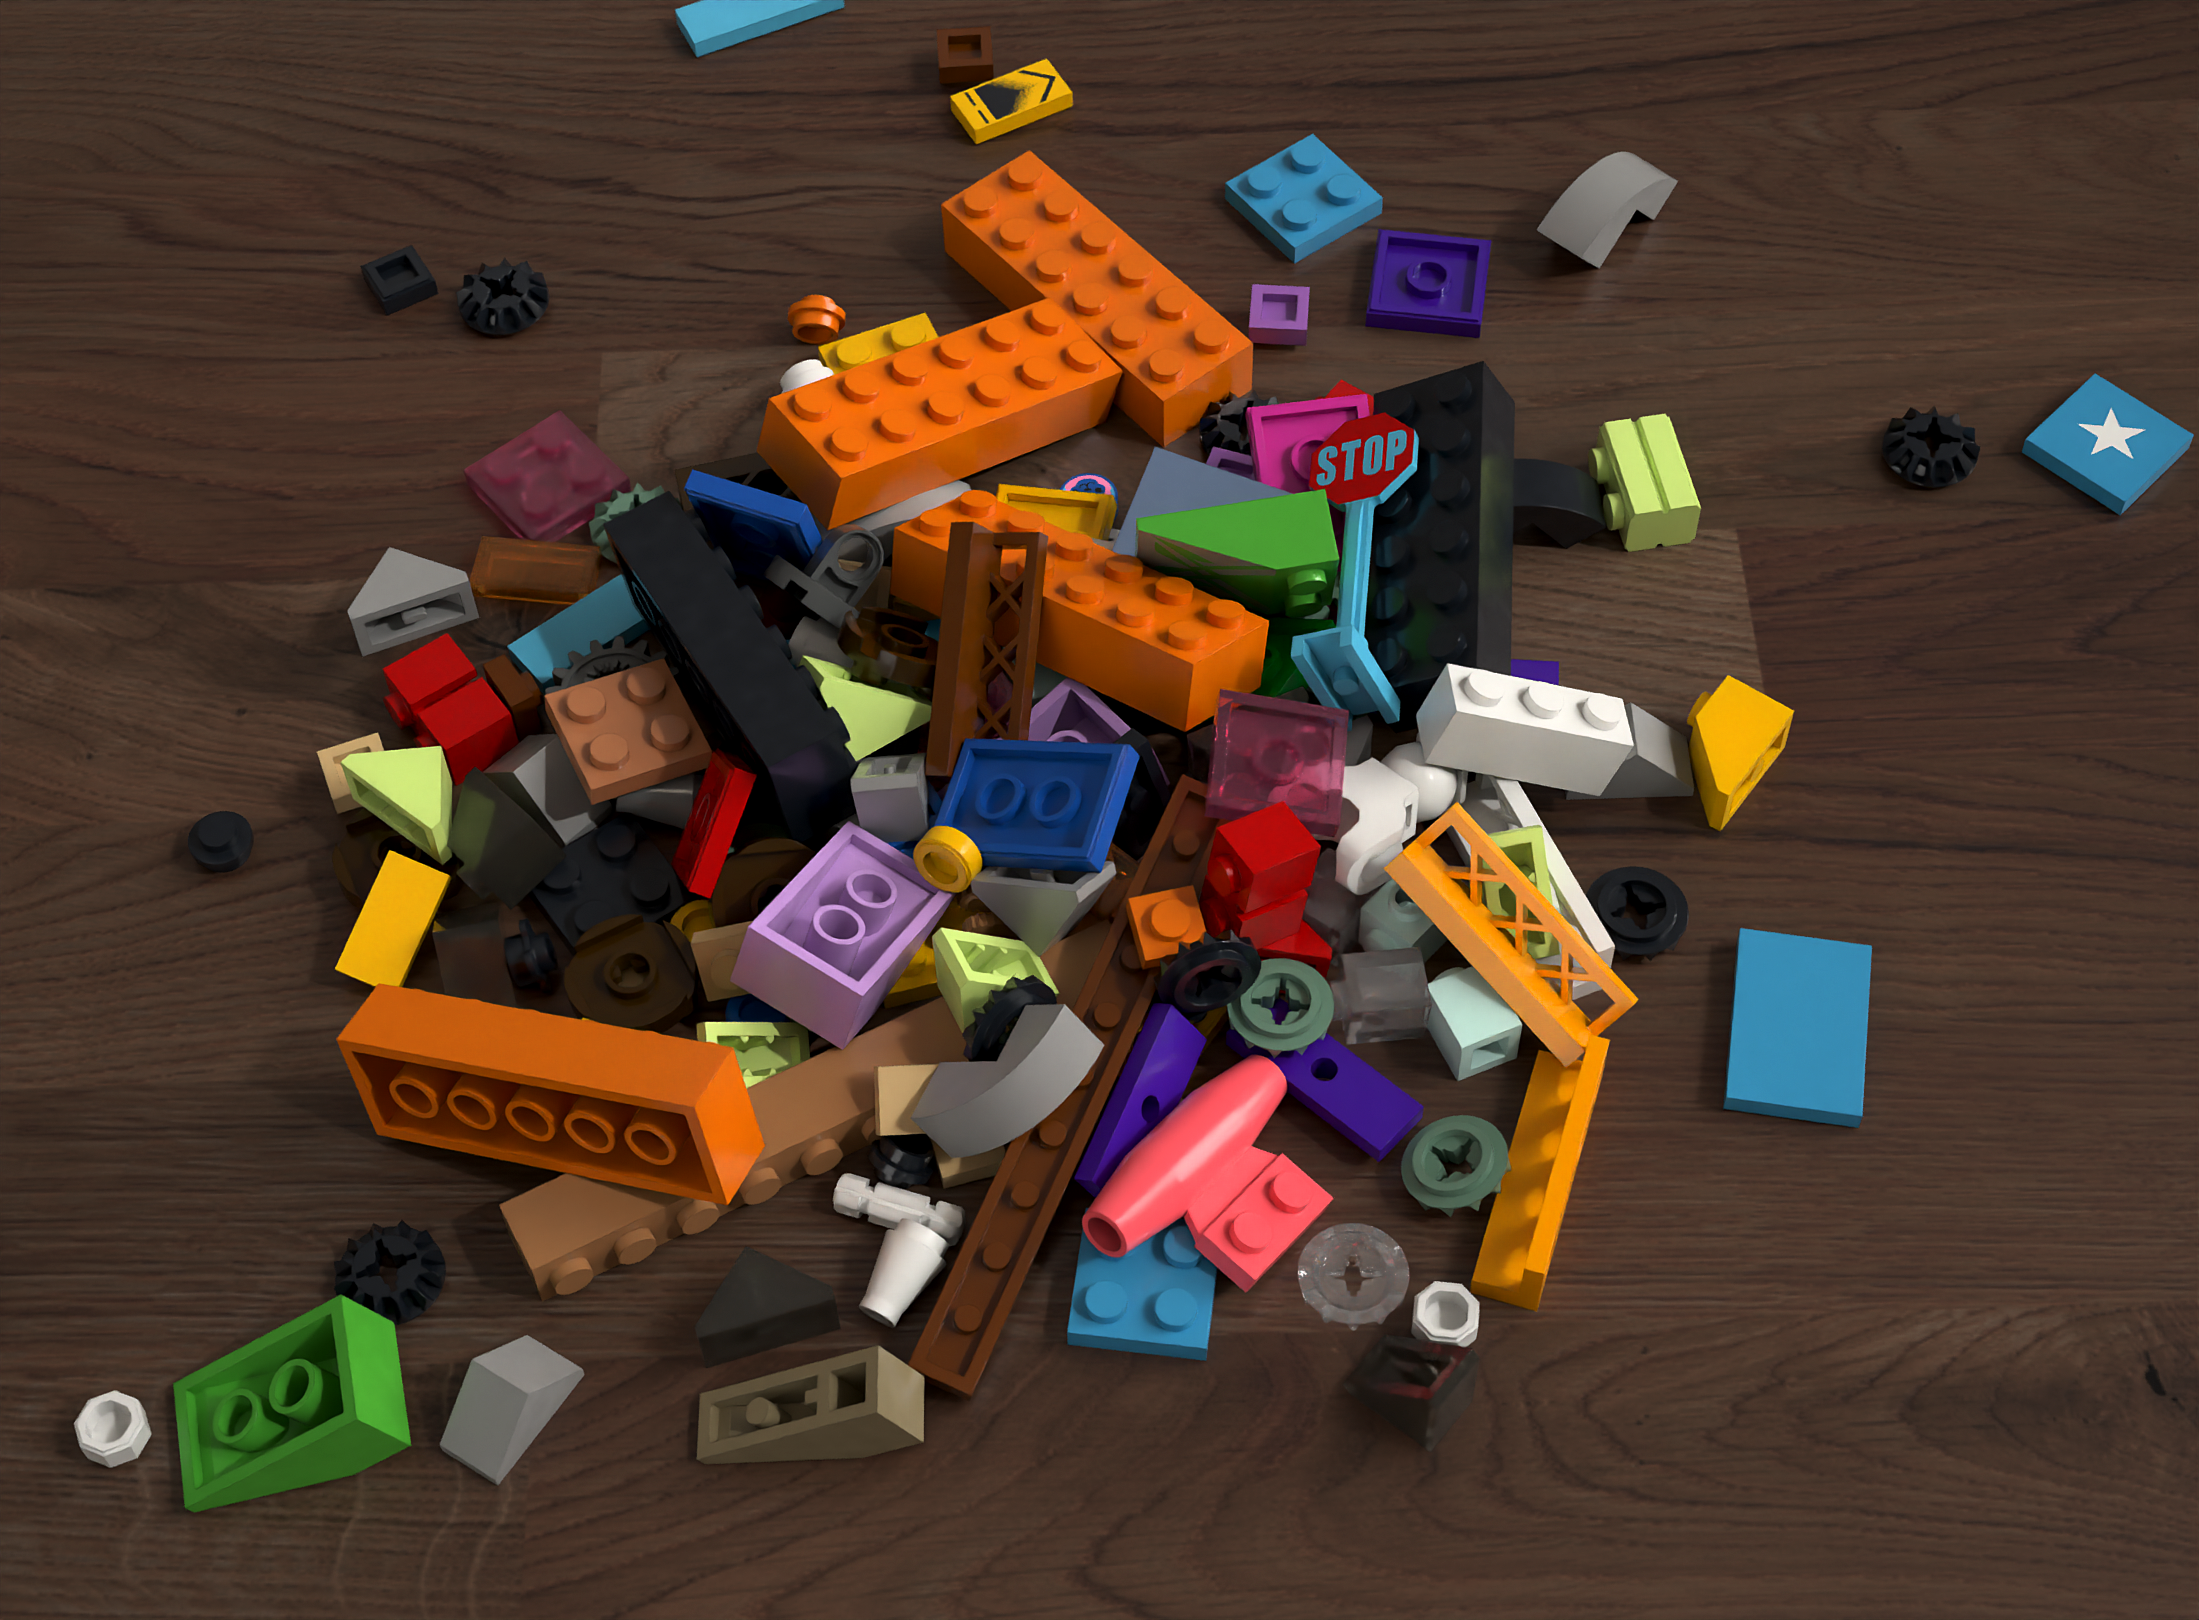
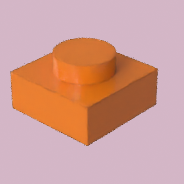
(1163, 921)

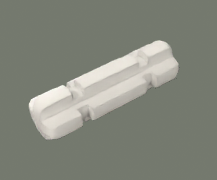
(890, 1204)

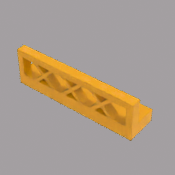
(1494, 950)
(1542, 1172)

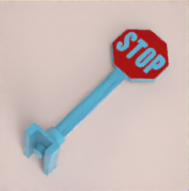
(1358, 471)

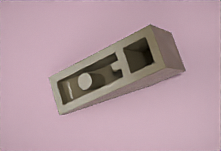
(815, 1412)

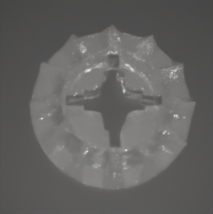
(1377, 1259)

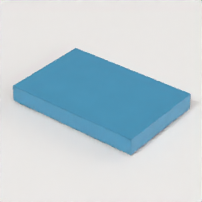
(1798, 1028)

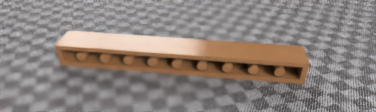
(807, 1122)

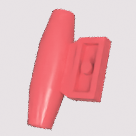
(1202, 1166)

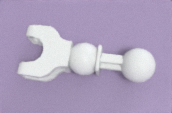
(1382, 811)

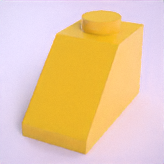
(1733, 745)

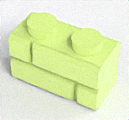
(1645, 483)

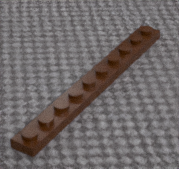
(1045, 1157)

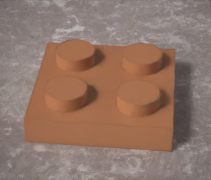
(628, 731)

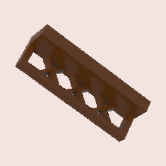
(967, 642)

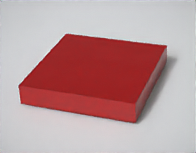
(713, 822)

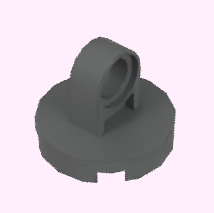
(823, 583)

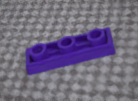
(1145, 1093)
(1355, 1098)

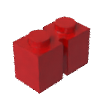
(446, 709)
(1259, 876)

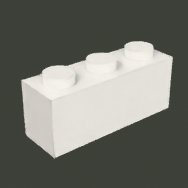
(1523, 730)

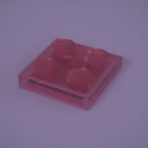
(546, 480)
(1277, 753)

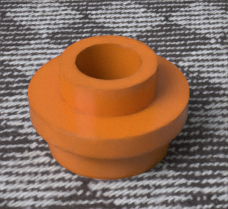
(816, 319)

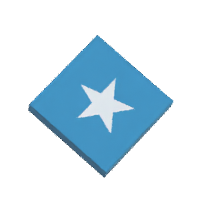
(2107, 443)

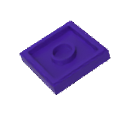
(1428, 283)

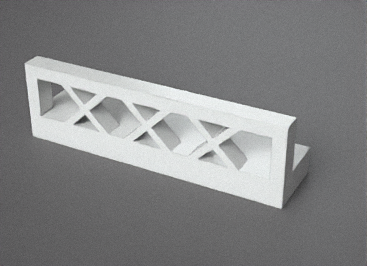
(1502, 805)

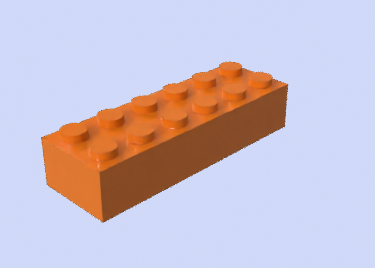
(1041, 239)
(937, 412)
(1101, 613)
(554, 1092)

